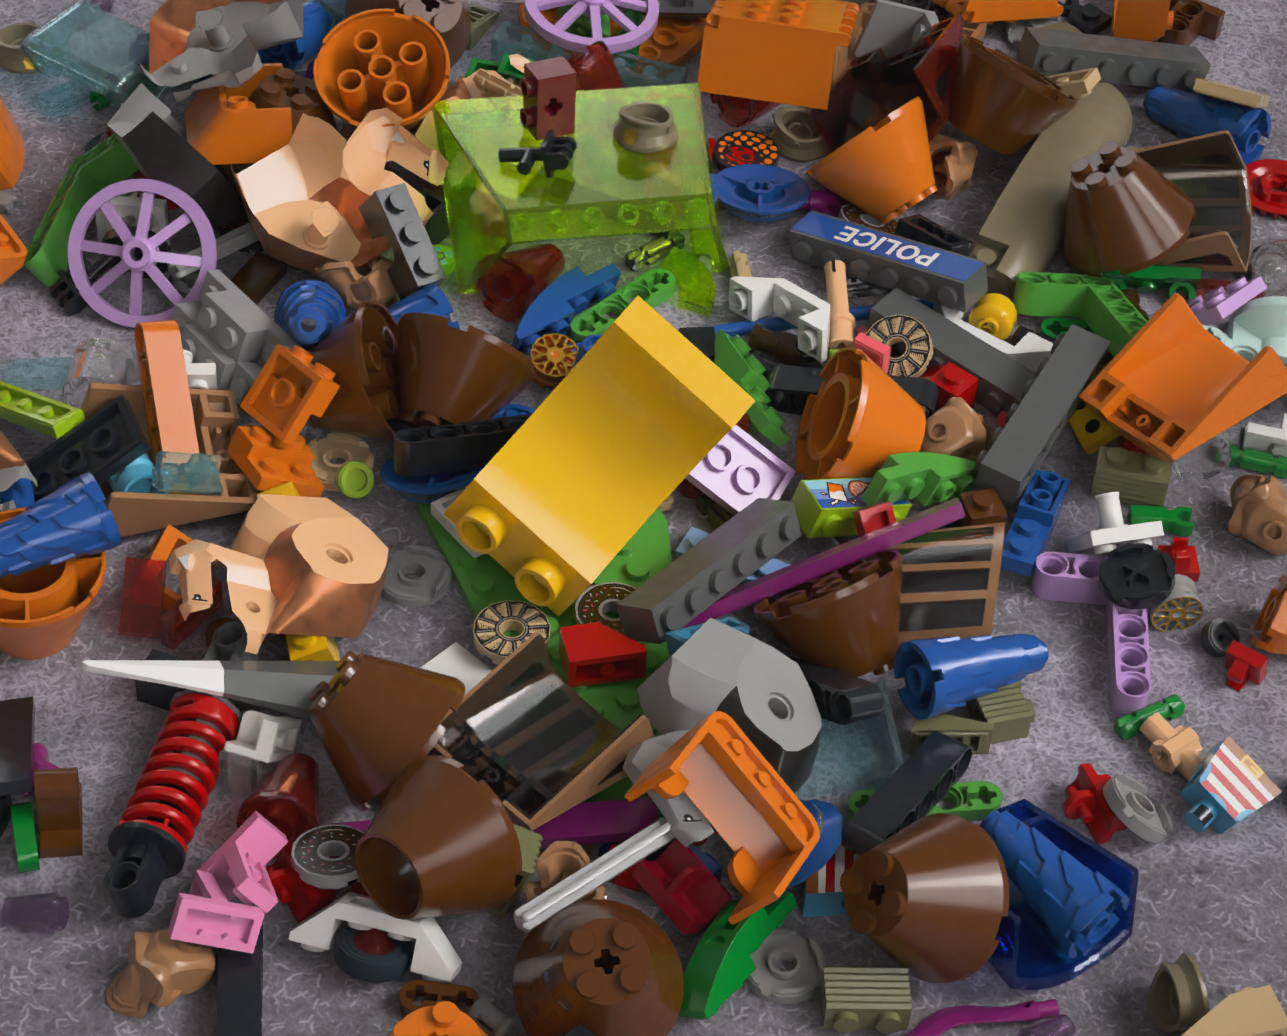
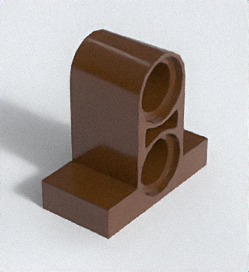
(1191, 20)
(59, 812)

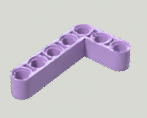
(1076, 580)

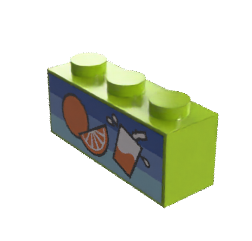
(827, 506)

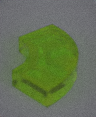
(693, 282)

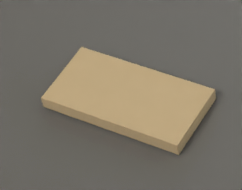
(1231, 93)

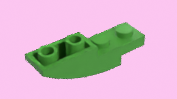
(747, 371)
(923, 476)

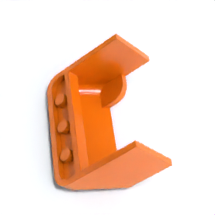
(1141, 19)
(231, 129)
(742, 802)

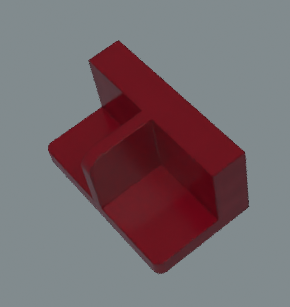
(683, 888)

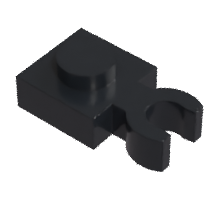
(1085, 18)

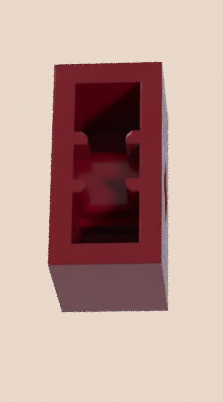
(548, 97)

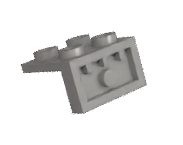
(894, 28)

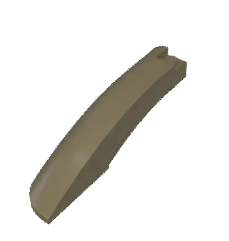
(1031, 210)

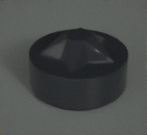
(1218, 636)

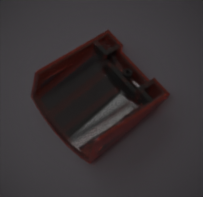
(879, 85)

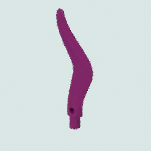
(968, 1014)

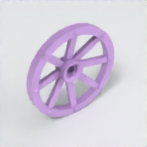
(593, 9)
(149, 247)

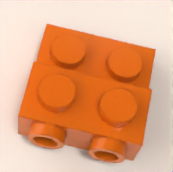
(289, 392)
(272, 462)

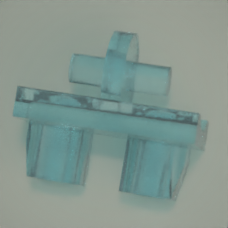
(187, 473)

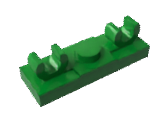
(1156, 277)

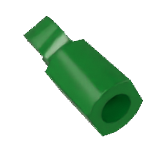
(1172, 520)

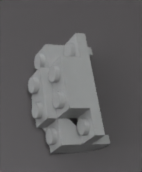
(228, 331)

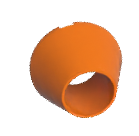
(856, 420)
(47, 603)

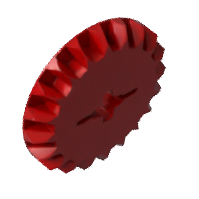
(1264, 177)

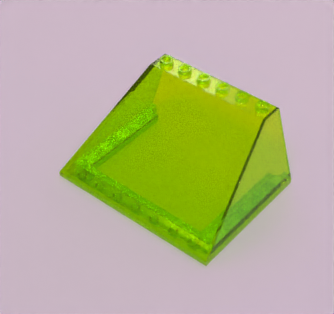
(598, 193)

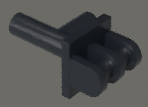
(554, 153)
(66, 291)

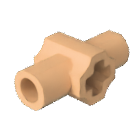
(1172, 747)

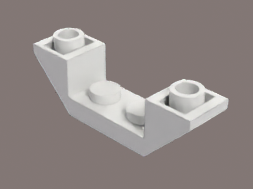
(762, 296)
(1027, 352)
(432, 953)

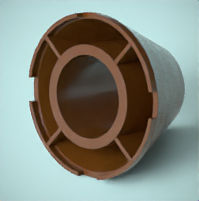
(1002, 98)
(439, 845)

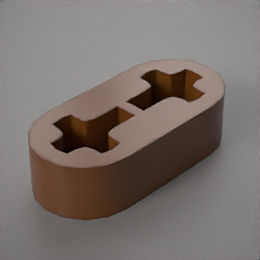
(433, 993)

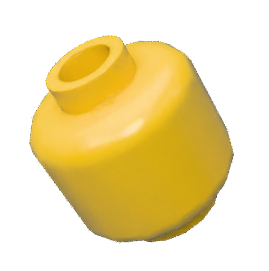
(994, 315)

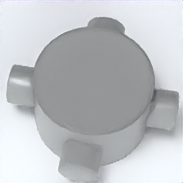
(6, 202)

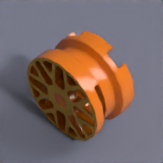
(552, 359)

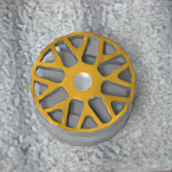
(1179, 609)

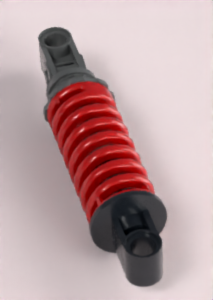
(174, 785)

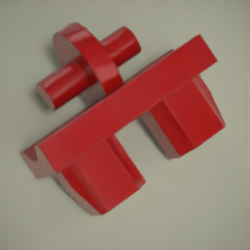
(1088, 803)
(290, 889)

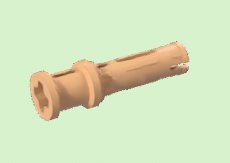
(841, 320)

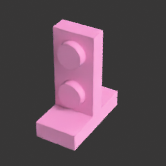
(242, 862)
(211, 920)

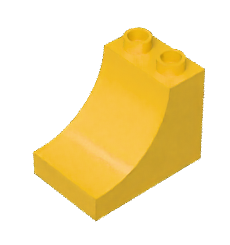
(598, 457)

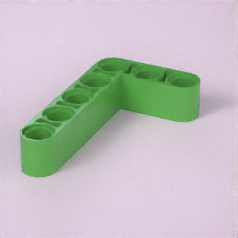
(85, 177)
(1080, 296)

